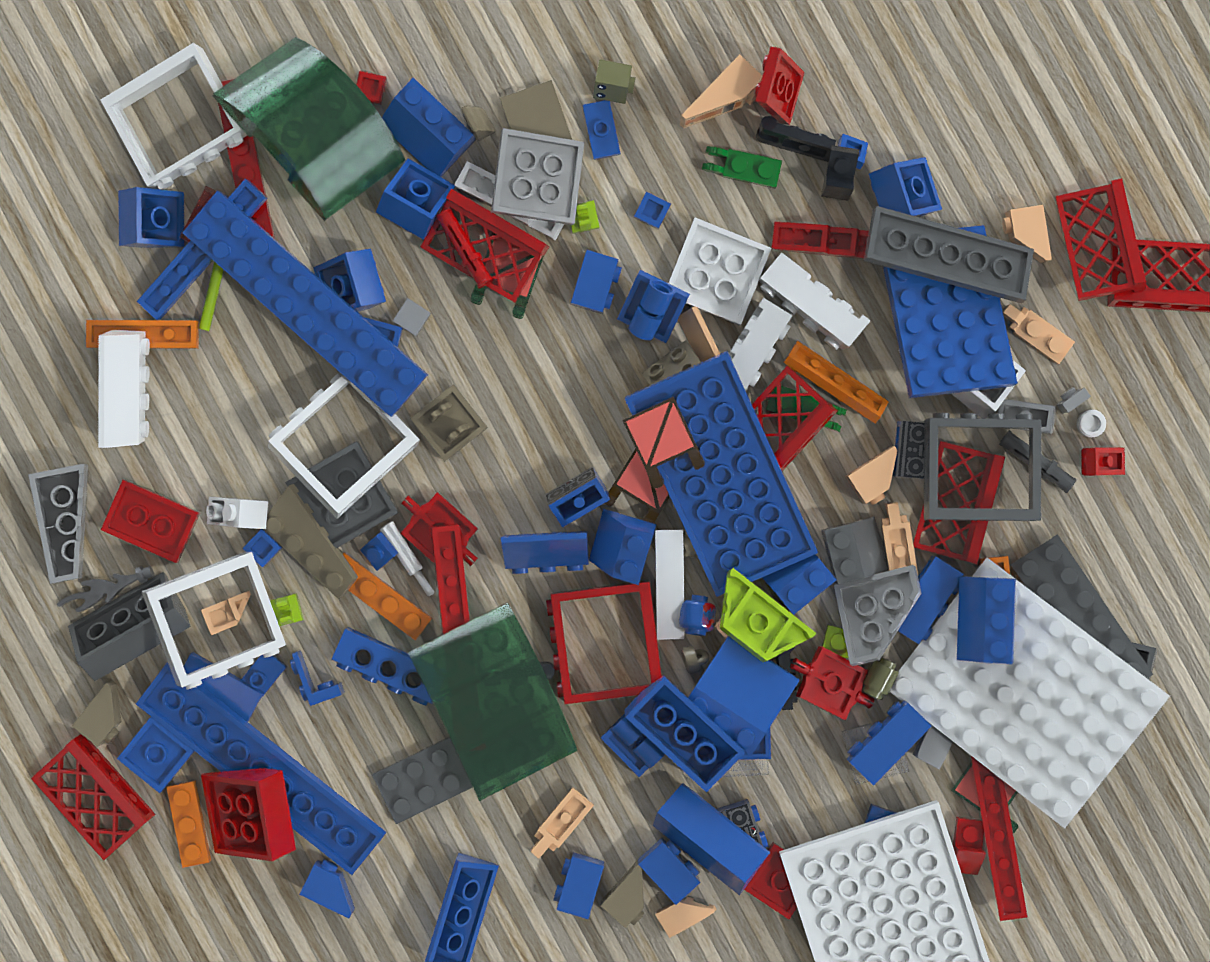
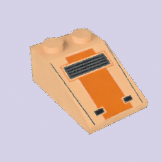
(727, 93)

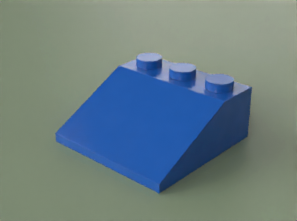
(545, 551)
(742, 693)

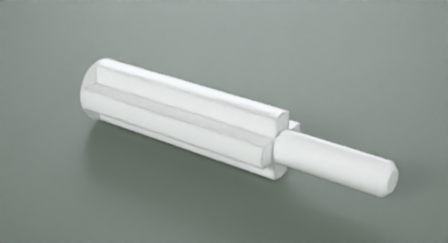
(406, 555)

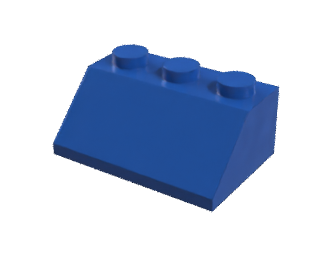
(427, 128)
(986, 620)

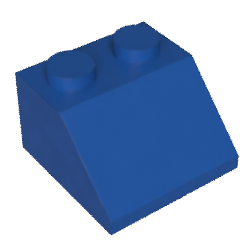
(906, 188)
(414, 198)
(150, 218)
(353, 279)
(622, 546)
(800, 582)

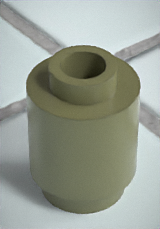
(880, 678)

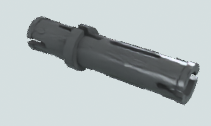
(1049, 468)

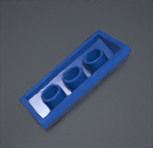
(710, 838)
(462, 910)

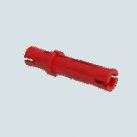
(466, 251)

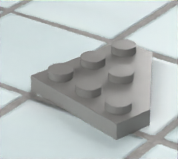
(875, 610)

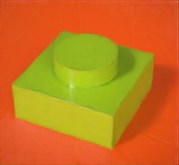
(835, 640)

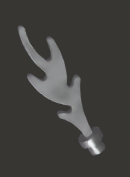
(101, 587)

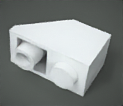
(237, 512)

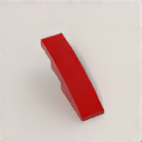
(819, 239)

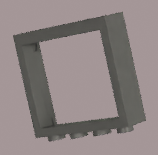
(970, 420)

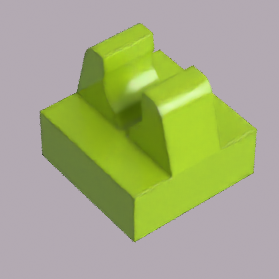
(585, 218)
(287, 609)

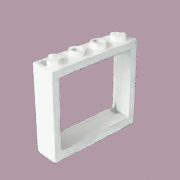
(145, 84)
(365, 483)
(197, 577)

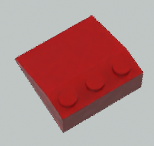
(249, 813)

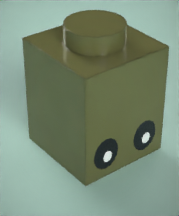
(613, 81)

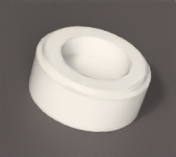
(1091, 423)

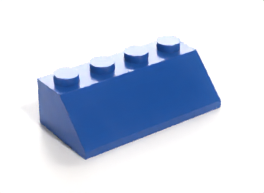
(683, 732)

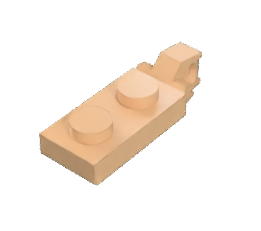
(1038, 333)
(897, 538)
(561, 822)

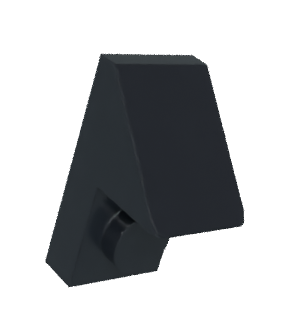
(840, 173)

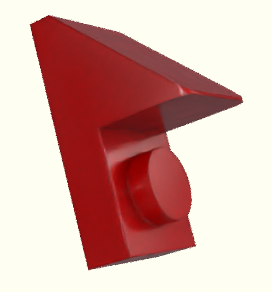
(1103, 461)
(968, 844)

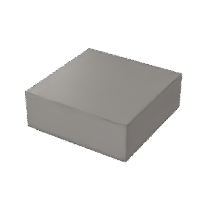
(412, 317)

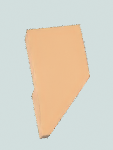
(226, 613)
(683, 915)

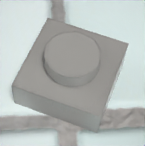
(1072, 399)

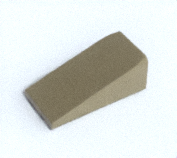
(478, 122)

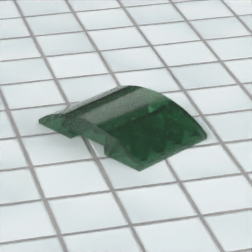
(313, 125)
(493, 701)

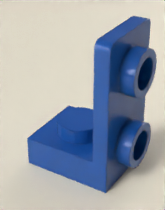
(325, 690)

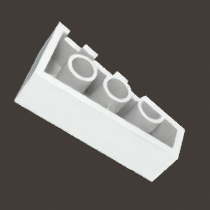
(812, 302)
(757, 341)

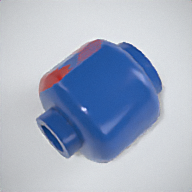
(697, 616)

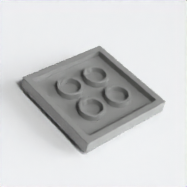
(537, 177)

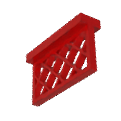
(498, 226)
(1125, 236)
(1164, 298)
(807, 429)
(985, 500)
(112, 785)

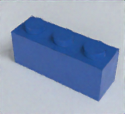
(936, 583)
(888, 741)

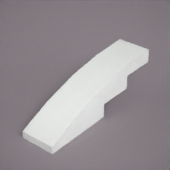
(480, 185)
(669, 583)

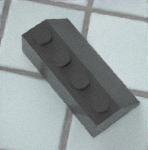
(123, 630)

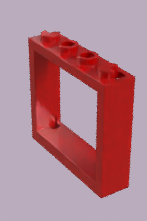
(557, 636)

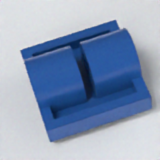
(652, 307)
(632, 746)

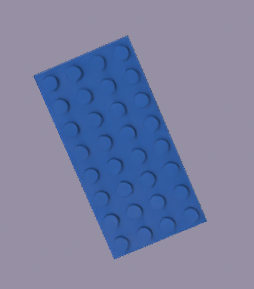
(739, 502)

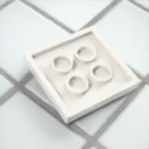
(719, 270)

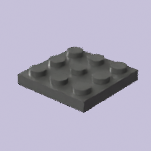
(337, 476)

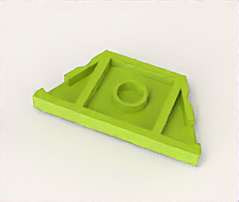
(758, 620)

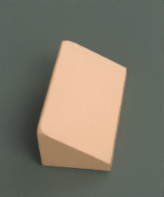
(698, 334)

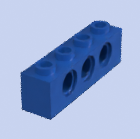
(347, 659)

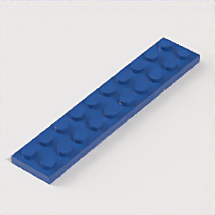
(305, 303)
(235, 744)

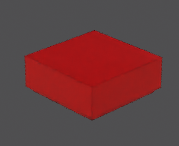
(372, 86)

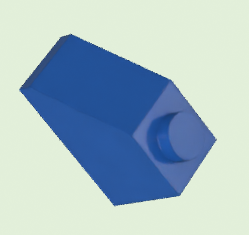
(328, 888)

